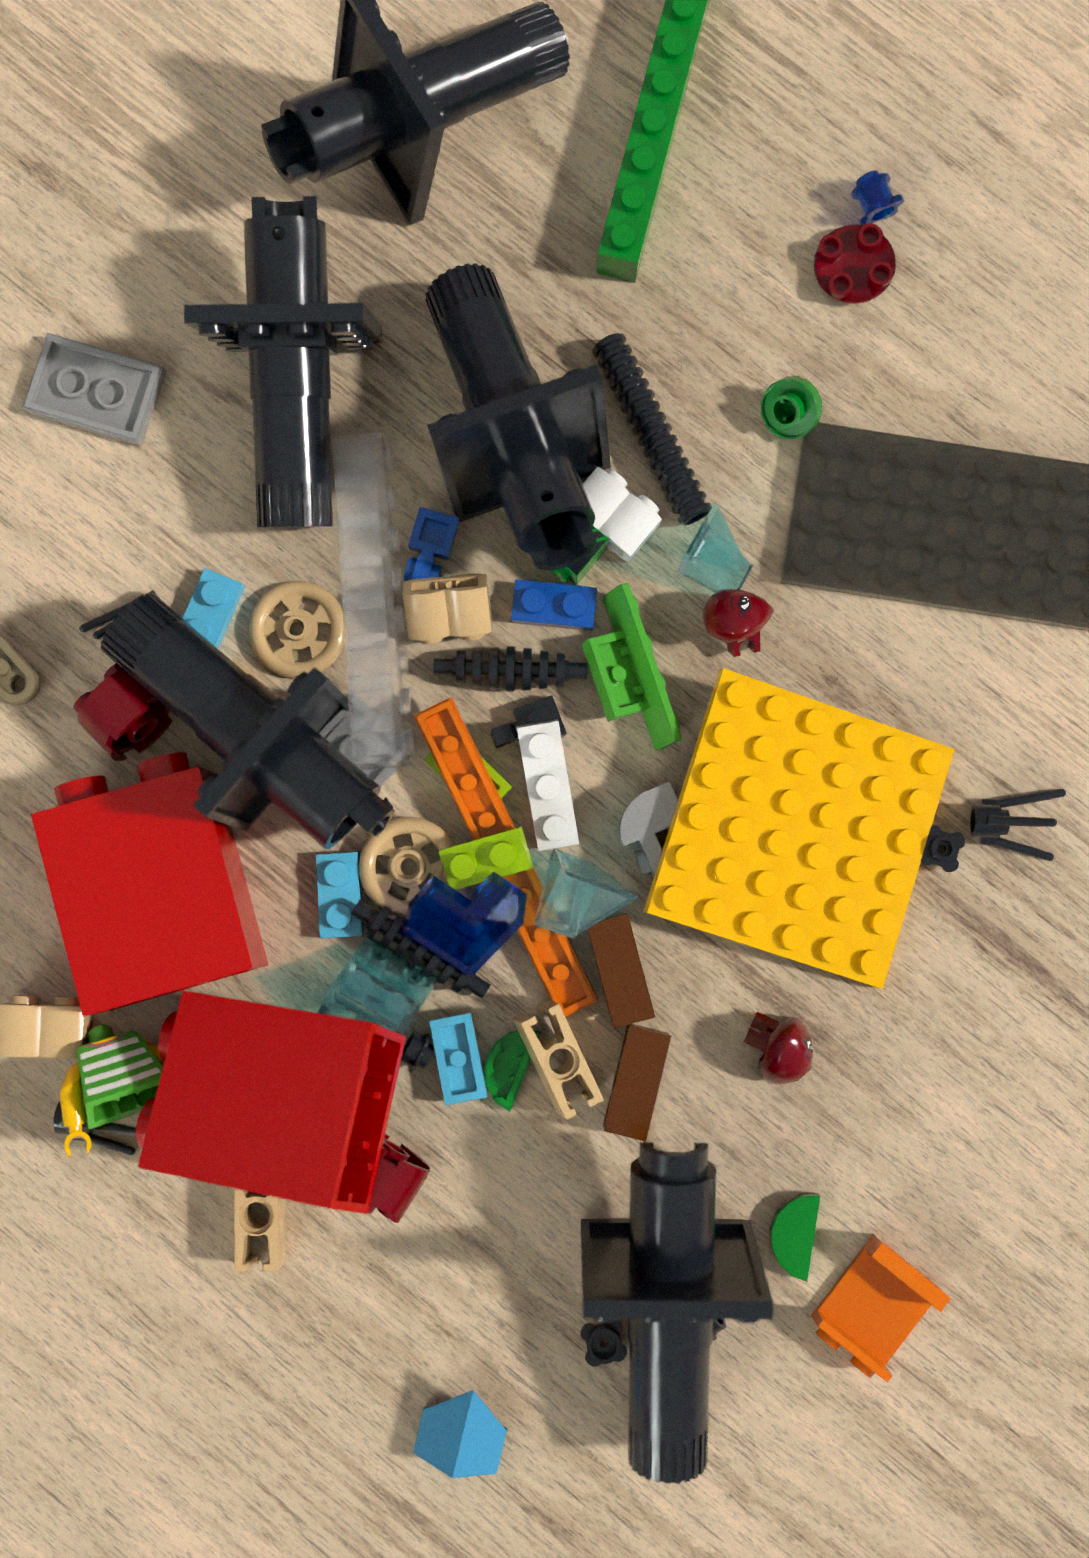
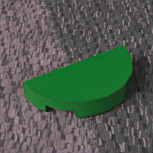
(506, 1068)
(794, 1232)

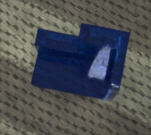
(465, 928)

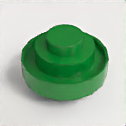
(791, 407)

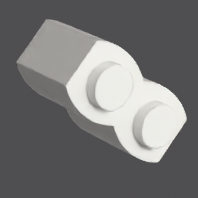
(620, 514)

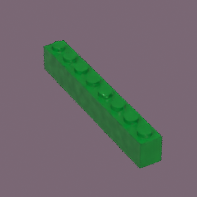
(651, 138)

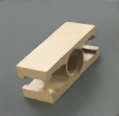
(574, 1065)
(246, 1226)

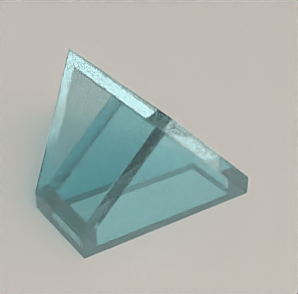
(714, 556)
(578, 895)

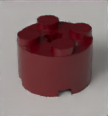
(122, 714)
(397, 1180)

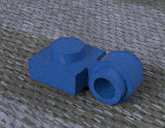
(432, 537)

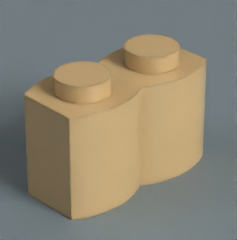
(447, 608)
(42, 1028)

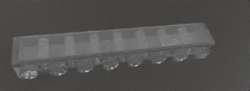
(370, 602)

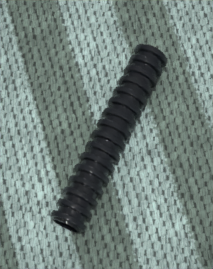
(651, 428)

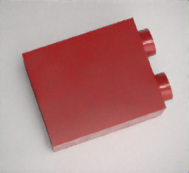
(145, 887)
(271, 1101)

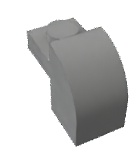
(642, 819)

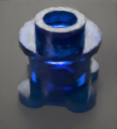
(876, 197)

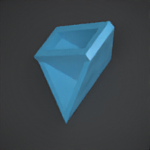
(461, 1437)

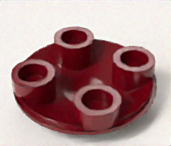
(855, 263)

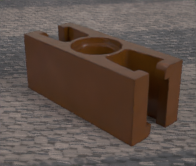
(620, 971)
(636, 1082)

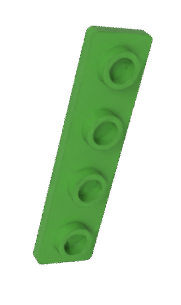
(628, 672)

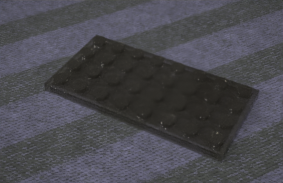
(941, 526)

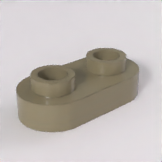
(12, 668)

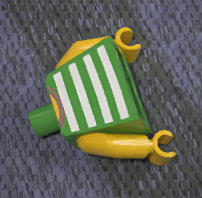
(108, 1082)

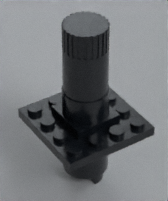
(399, 103)
(289, 345)
(519, 438)
(265, 742)
(671, 1276)

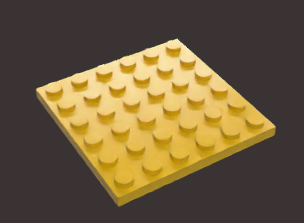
(799, 829)

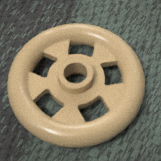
(291, 596)
(378, 885)

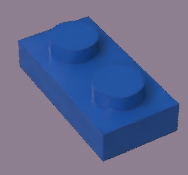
(554, 605)

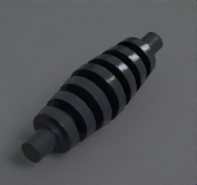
(494, 668)
(378, 921)

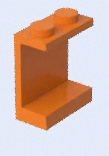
(875, 1307)

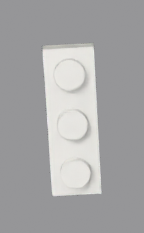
(548, 785)

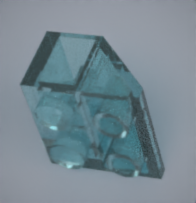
(378, 989)

